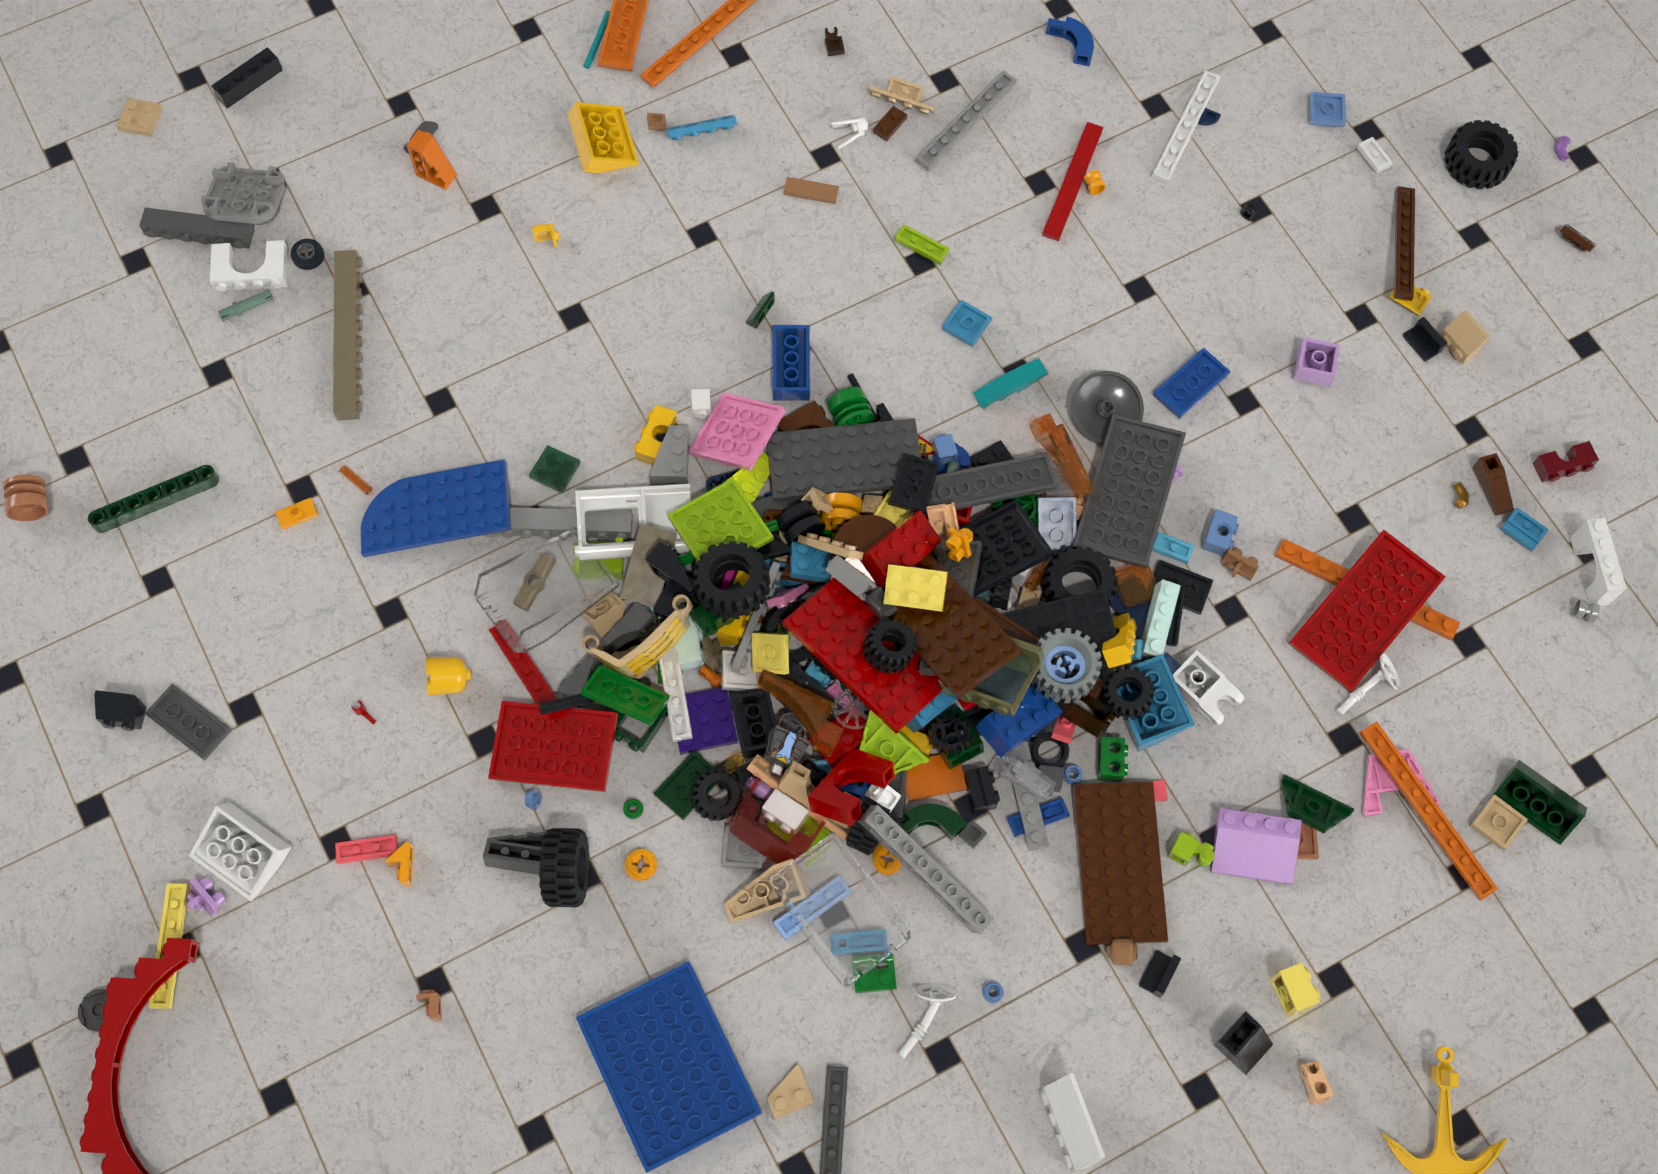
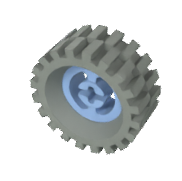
(1077, 655)

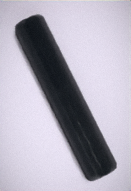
(1173, 634)

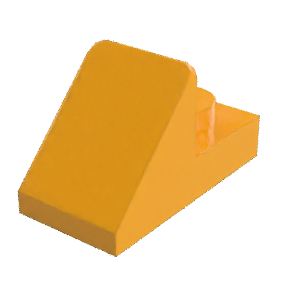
(404, 859)

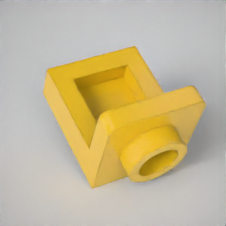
(545, 232)

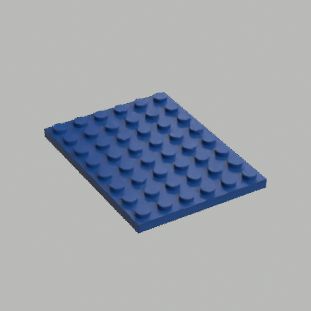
(668, 1067)

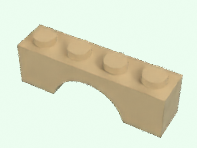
(798, 784)

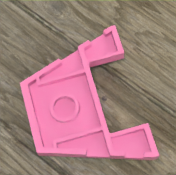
(1380, 782)

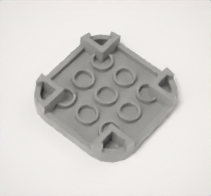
(243, 194)

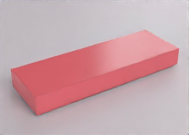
(366, 849)

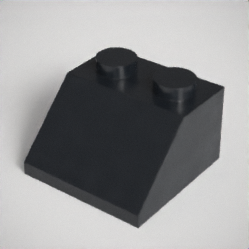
(119, 710)

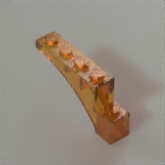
(1061, 449)
(808, 707)

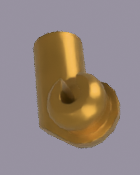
(1463, 495)

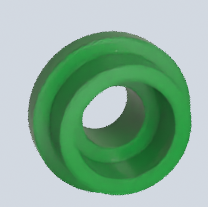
(633, 803)

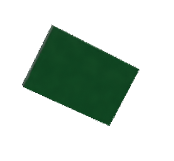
(677, 788)

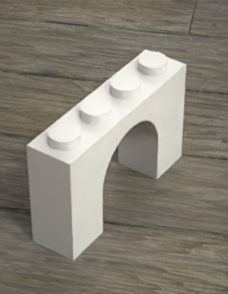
(270, 275)
(1609, 580)

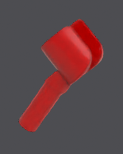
(362, 711)

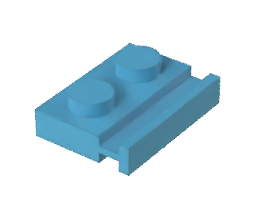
(1524, 529)

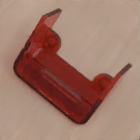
(761, 838)

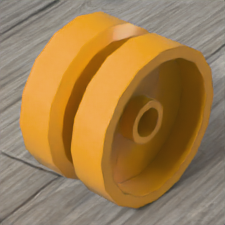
(845, 508)

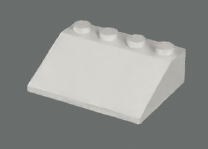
(239, 850)
(1072, 1123)

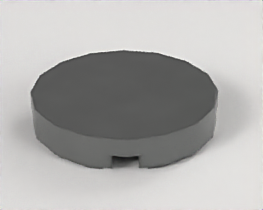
(91, 1009)

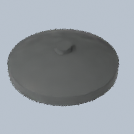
(1099, 398)

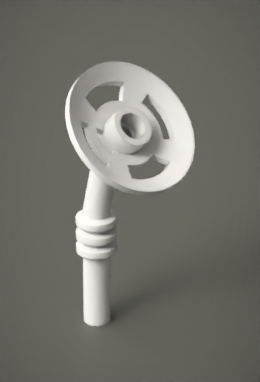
(1386, 673)
(935, 997)

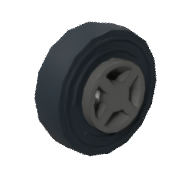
(300, 253)

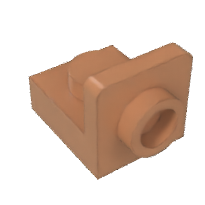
(433, 1009)

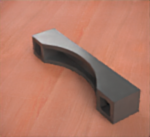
(633, 626)

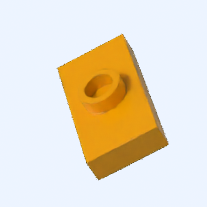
(296, 513)

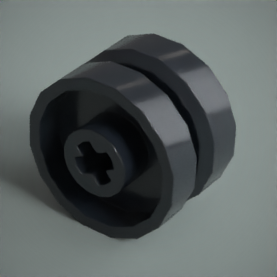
(799, 521)

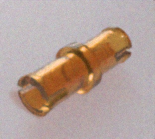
(1036, 576)

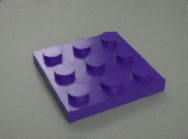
(710, 721)

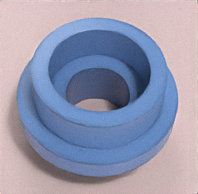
(1074, 769)
(532, 799)
(995, 986)

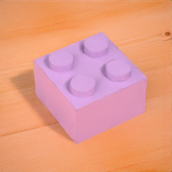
(1316, 362)

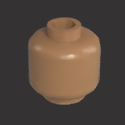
(1122, 952)

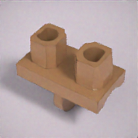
(1240, 564)

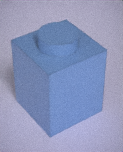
(945, 449)

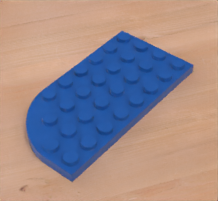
(437, 509)

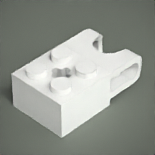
(1209, 688)

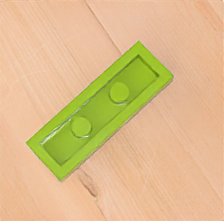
(922, 244)

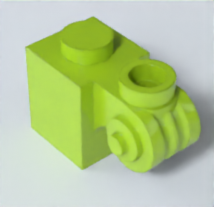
(1187, 847)

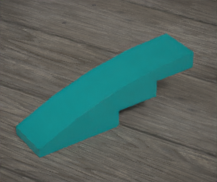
(1011, 382)

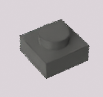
(972, 834)

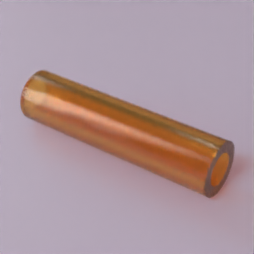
(355, 479)

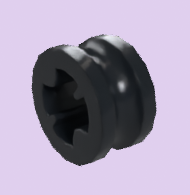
(1249, 211)

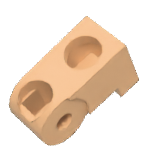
(1315, 1082)

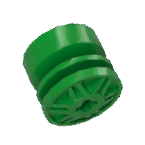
(850, 407)

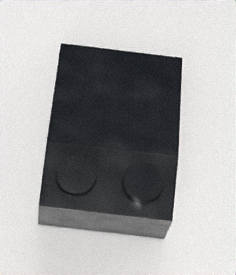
(667, 566)

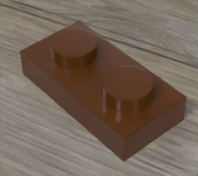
(890, 123)
(1572, 234)

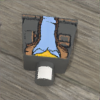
(783, 749)

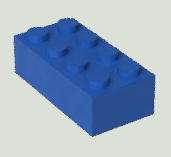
(791, 362)
(1032, 716)

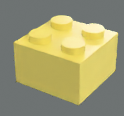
(1295, 989)

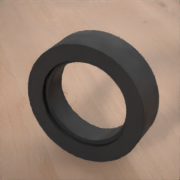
(769, 625)

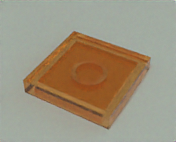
(1135, 585)

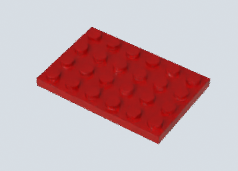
(553, 749)

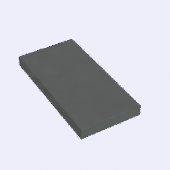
(188, 722)

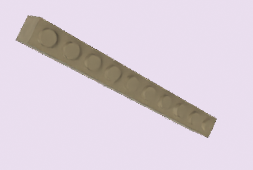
(347, 335)

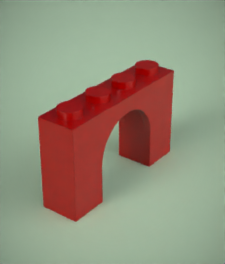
(854, 767)

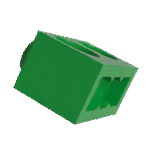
(1107, 758)

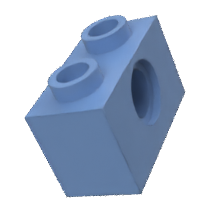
(1220, 522)

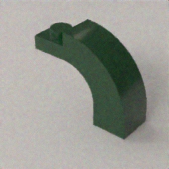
(934, 815)

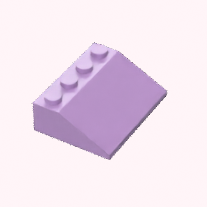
(1256, 846)

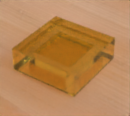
(734, 762)

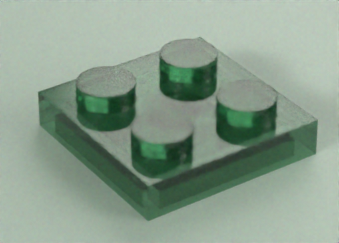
(554, 469)

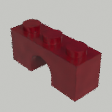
(1551, 467)

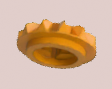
(635, 858)
(881, 863)

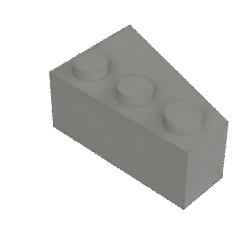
(672, 459)

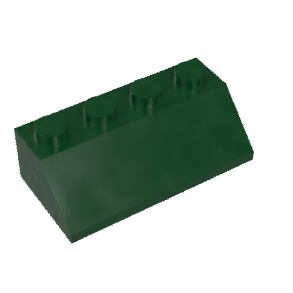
(1541, 802)

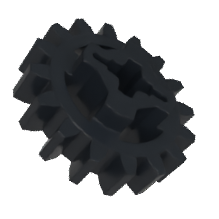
(950, 735)

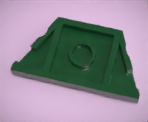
(1312, 805)

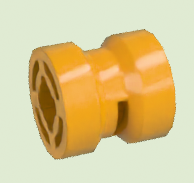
(1094, 182)

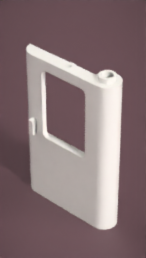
(652, 506)

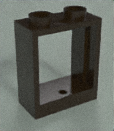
(1084, 719)

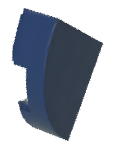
(1209, 117)

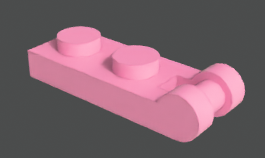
(788, 596)

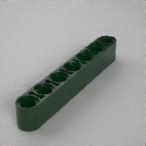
(144, 498)

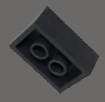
(753, 721)

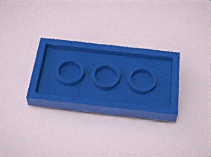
(1191, 383)

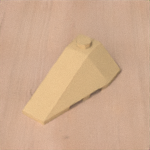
(756, 896)

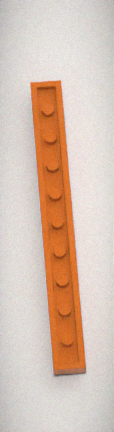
(694, 41)
(1333, 573)
(1428, 811)

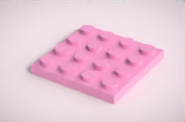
(737, 431)

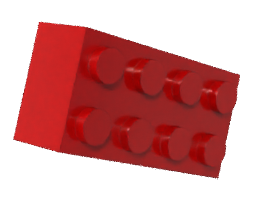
(900, 546)

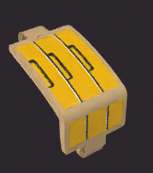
(651, 649)

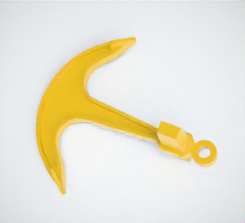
(1443, 1157)

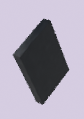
(914, 483)
(1194, 585)

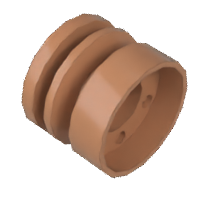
(25, 497)

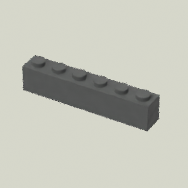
(195, 228)

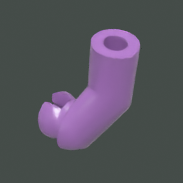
(1560, 147)

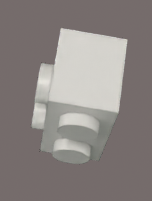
(784, 812)

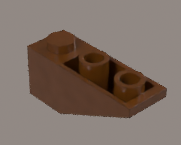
(1494, 483)

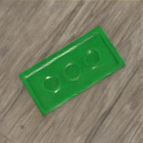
(625, 695)

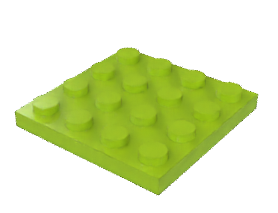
(719, 517)

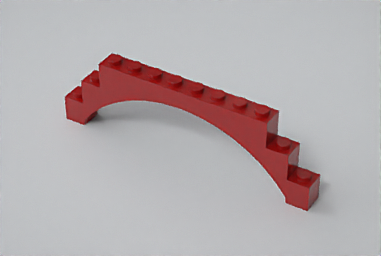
(124, 1003)

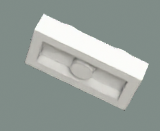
(1374, 155)

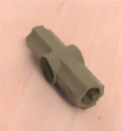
(529, 592)

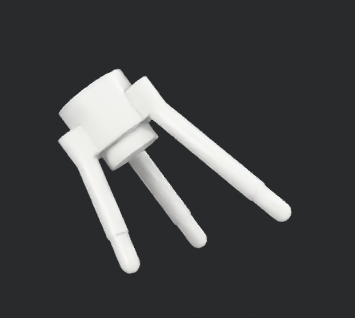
(857, 125)

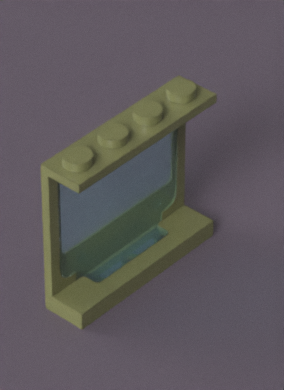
(1009, 684)

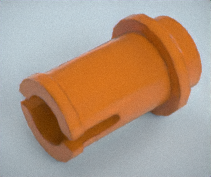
(710, 676)

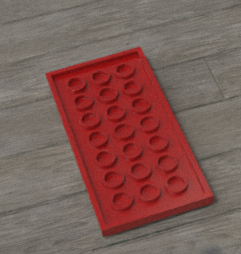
(1367, 610)
(834, 630)

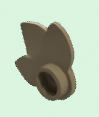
(712, 653)

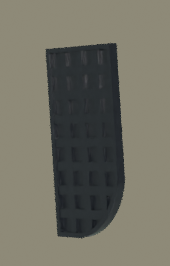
(1081, 612)

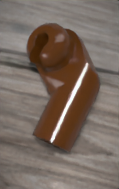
(772, 513)

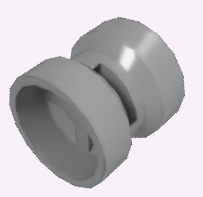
(1585, 610)

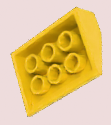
(602, 137)

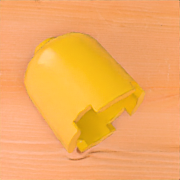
(447, 675)

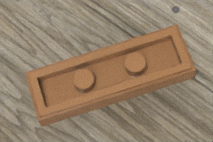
(811, 190)

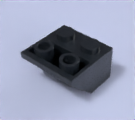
(1244, 1043)

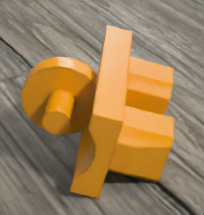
(959, 543)

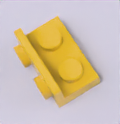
(1419, 302)

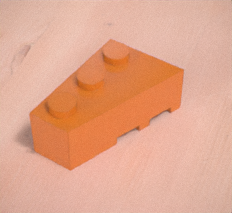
(429, 160)

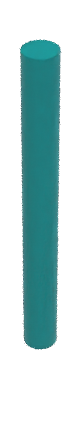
(597, 40)

